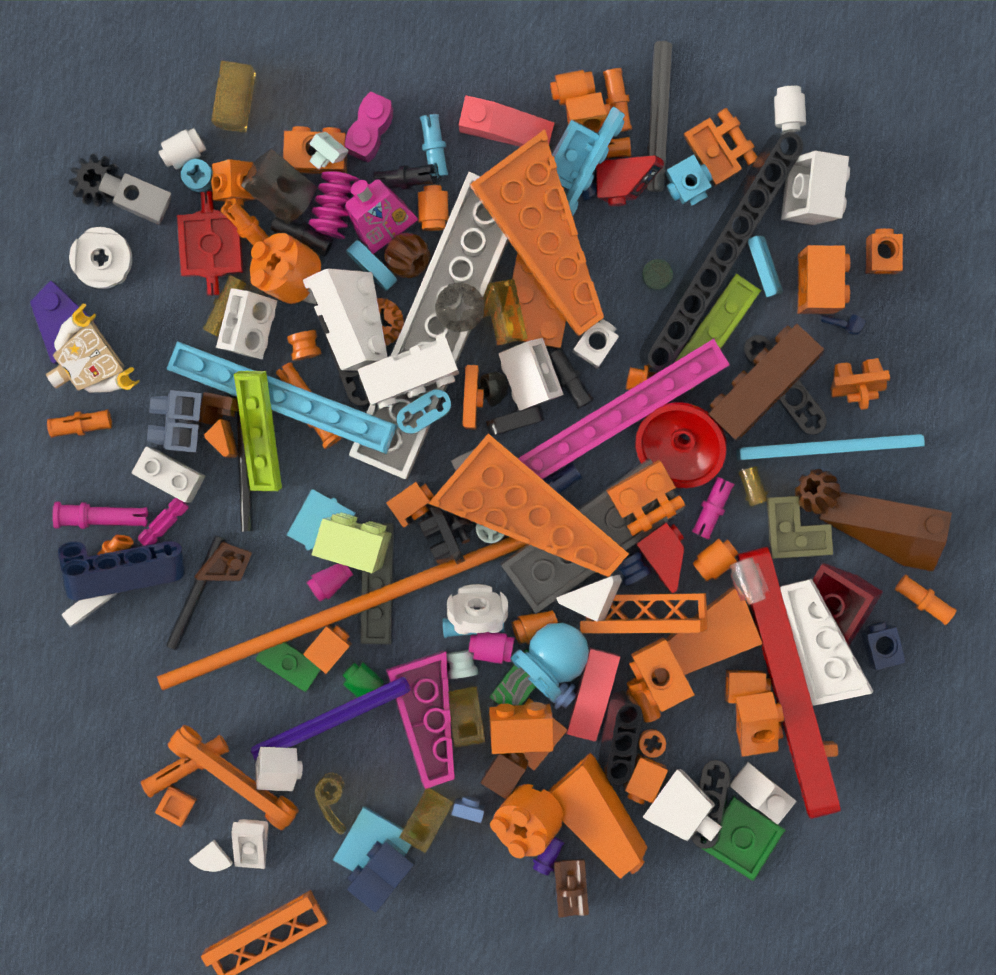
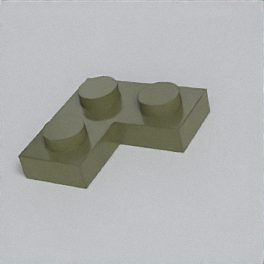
(787, 534)

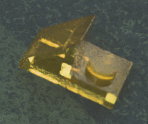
(504, 308)
(466, 717)
(426, 820)

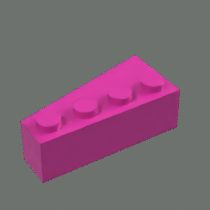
(427, 716)

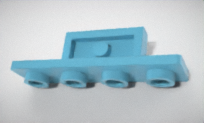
(580, 153)

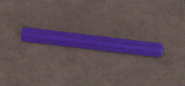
(336, 716)

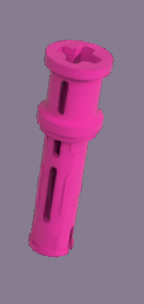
(84, 515)

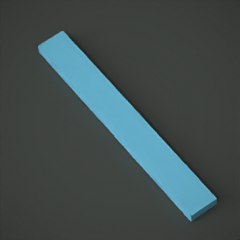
(287, 399)

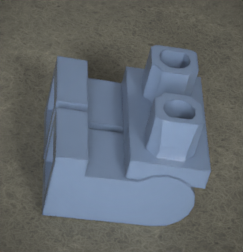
(181, 420)

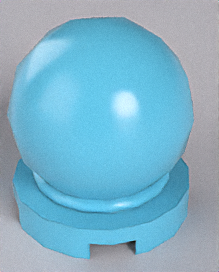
(554, 657)

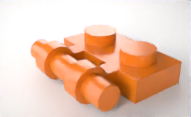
(713, 151)
(642, 489)

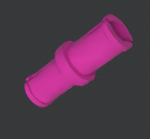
(713, 507)

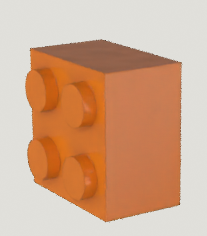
(822, 279)

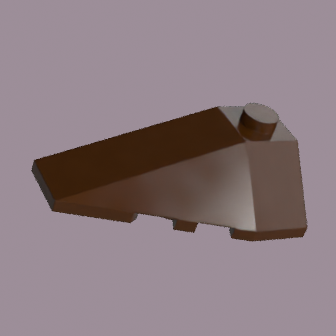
(898, 530)

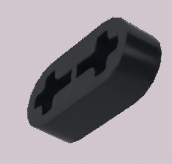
(515, 420)

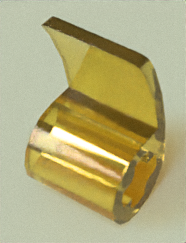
(324, 799)

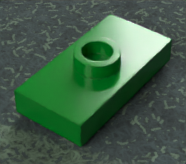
(290, 665)

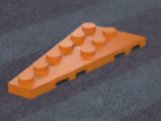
(511, 499)

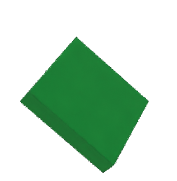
(745, 839)

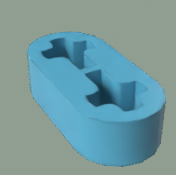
(370, 263)
(419, 405)

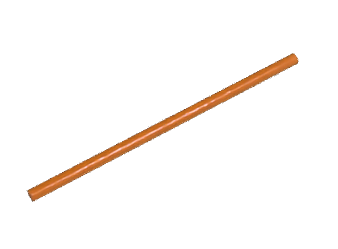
(337, 613)

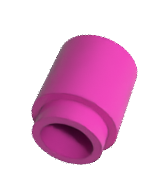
(491, 647)

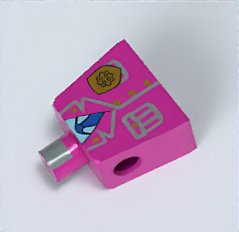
(377, 214)

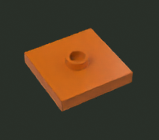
(472, 397)

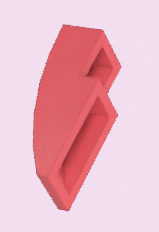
(593, 694)

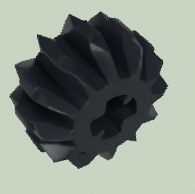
(85, 174)

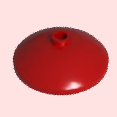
(686, 461)

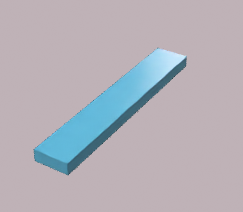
(828, 447)

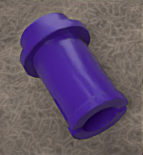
(545, 861)

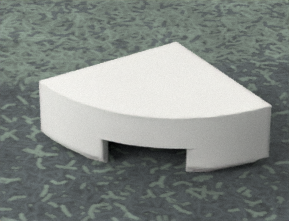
(211, 858)

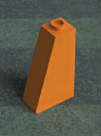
(727, 634)
(599, 817)

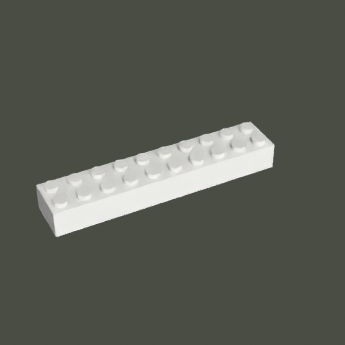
(465, 254)

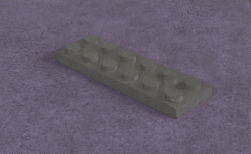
(545, 576)

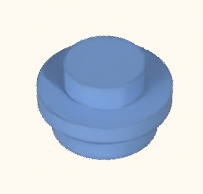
(566, 696)

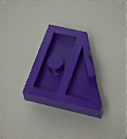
(51, 310)

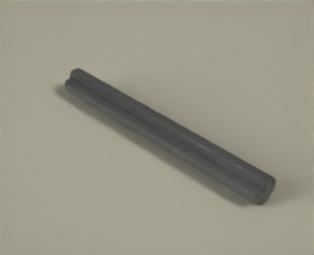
(659, 109)

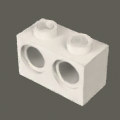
(246, 317)
(168, 474)

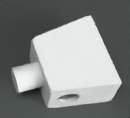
(683, 809)

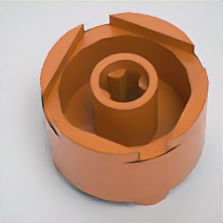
(281, 266)
(527, 821)

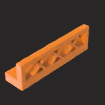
(651, 624)
(259, 928)

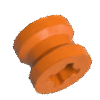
(304, 345)

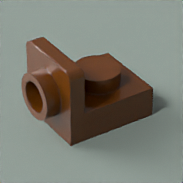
(215, 406)

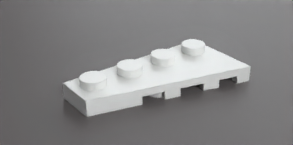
(822, 649)

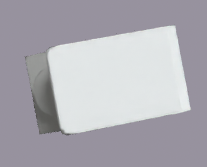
(762, 793)
(250, 843)

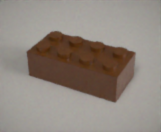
(767, 382)

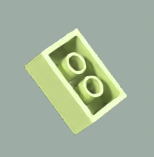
(352, 543)

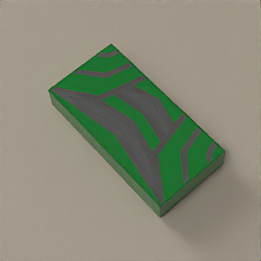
(513, 687)

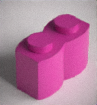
(373, 120)

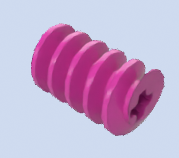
(332, 203)

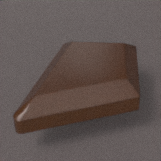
(225, 564)

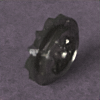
(469, 318)

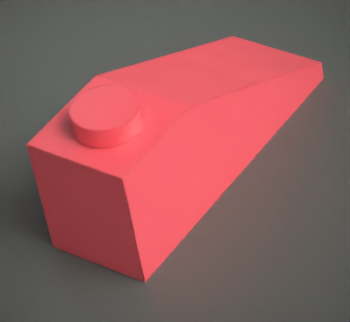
(500, 122)

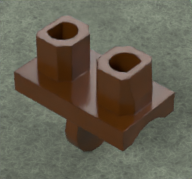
(571, 887)

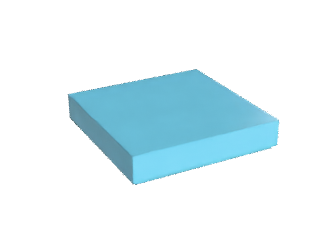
(364, 834)

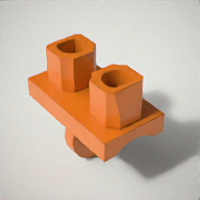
(859, 387)

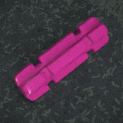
(163, 522)

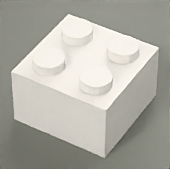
(816, 188)

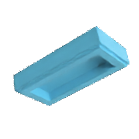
(765, 266)

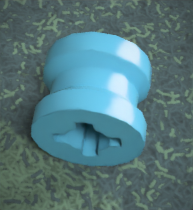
(201, 179)

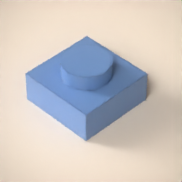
(468, 809)

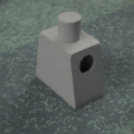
(150, 204)

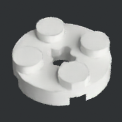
(90, 244)
(467, 620)

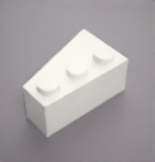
(351, 314)
(409, 373)

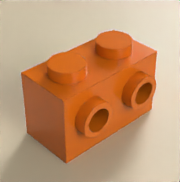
(521, 728)

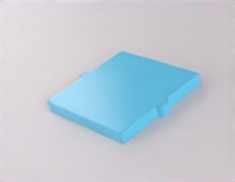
(310, 516)

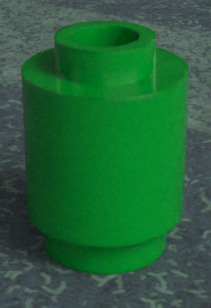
(361, 679)

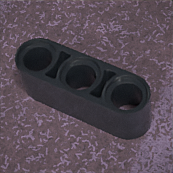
(625, 749)

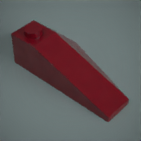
(847, 598)

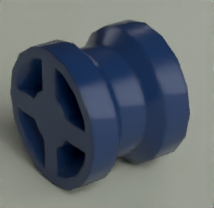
(633, 568)

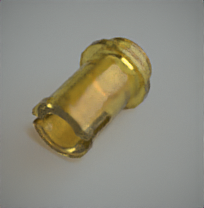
(753, 486)

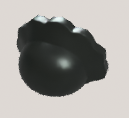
(494, 387)

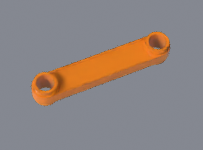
(188, 743)

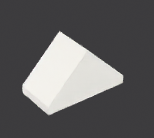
(593, 599)

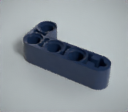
(118, 570)

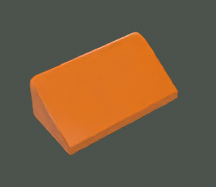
(222, 438)

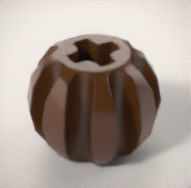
(407, 255)
(818, 491)

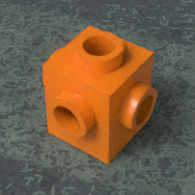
(227, 181)

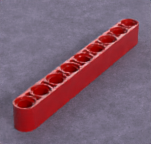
(792, 693)

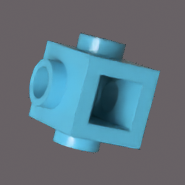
(691, 170)

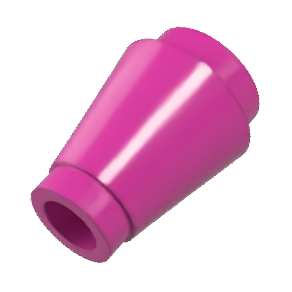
(329, 581)

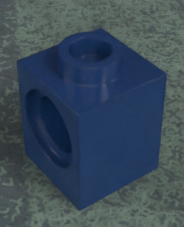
(892, 656)

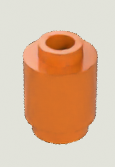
(572, 85)
(433, 208)
(715, 559)

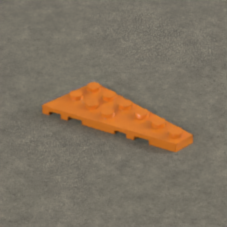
(536, 218)

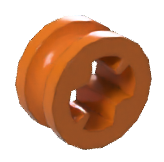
(655, 752)

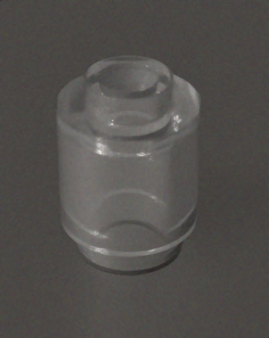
(749, 581)

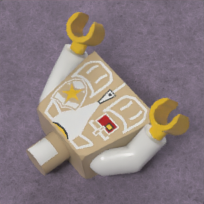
(87, 358)

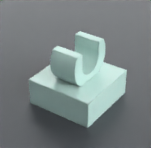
(327, 150)

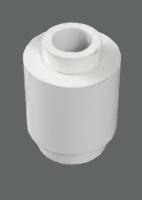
(790, 108)
(182, 148)

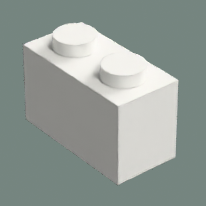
(530, 374)

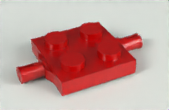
(208, 245)

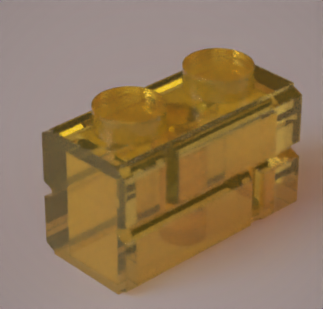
(233, 96)

